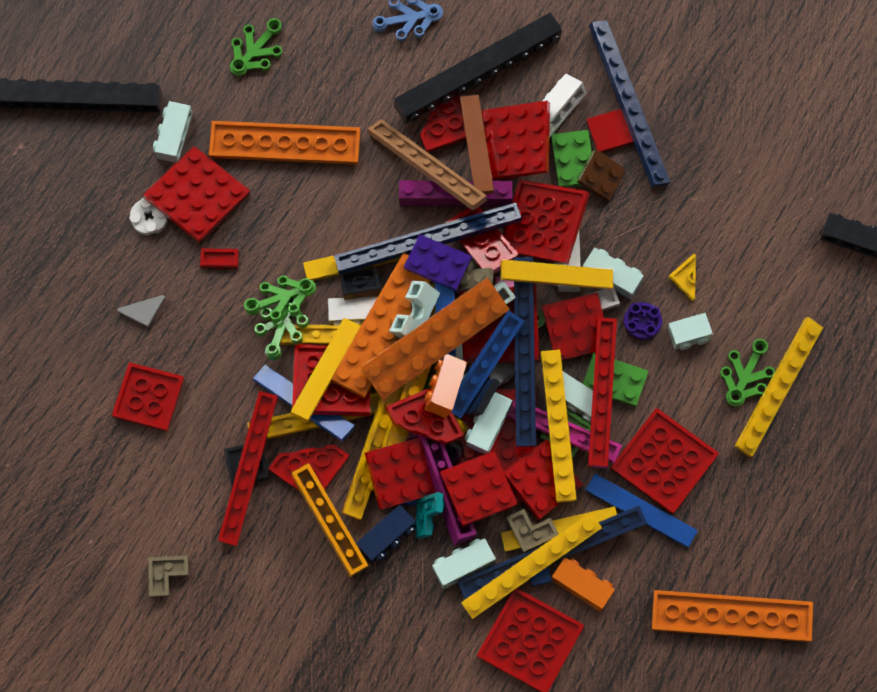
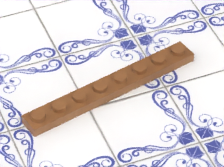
(427, 164)

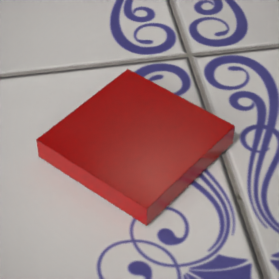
(609, 131)

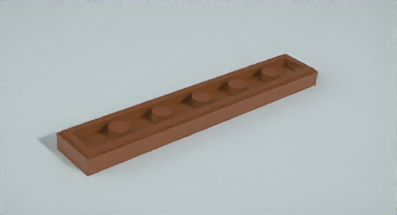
(476, 144)

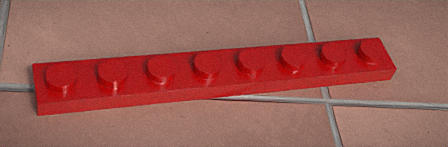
(602, 393)
(248, 468)

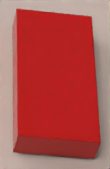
(219, 258)

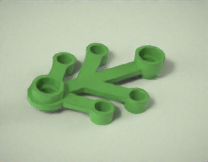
(255, 50)
(301, 289)
(281, 326)
(746, 376)

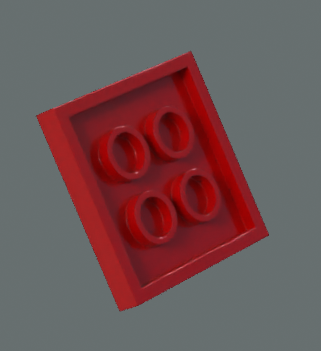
(573, 324)
(148, 397)
(399, 473)
(534, 480)
(478, 488)

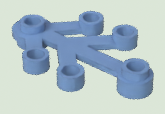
(411, 17)

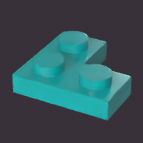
(426, 509)

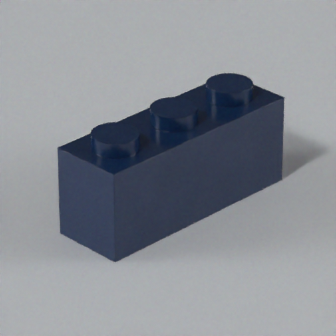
(386, 535)

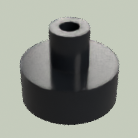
(455, 450)

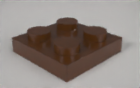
(601, 175)

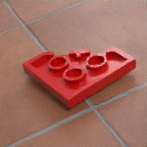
(444, 126)
(411, 416)
(324, 461)

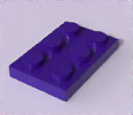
(437, 262)

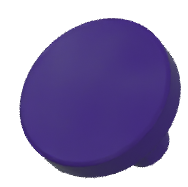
(642, 321)

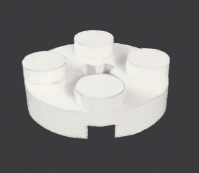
(148, 226)

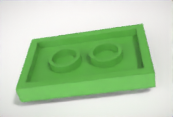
(570, 155)
(627, 381)

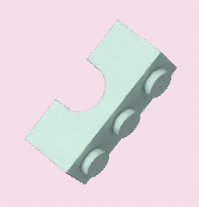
(423, 299)

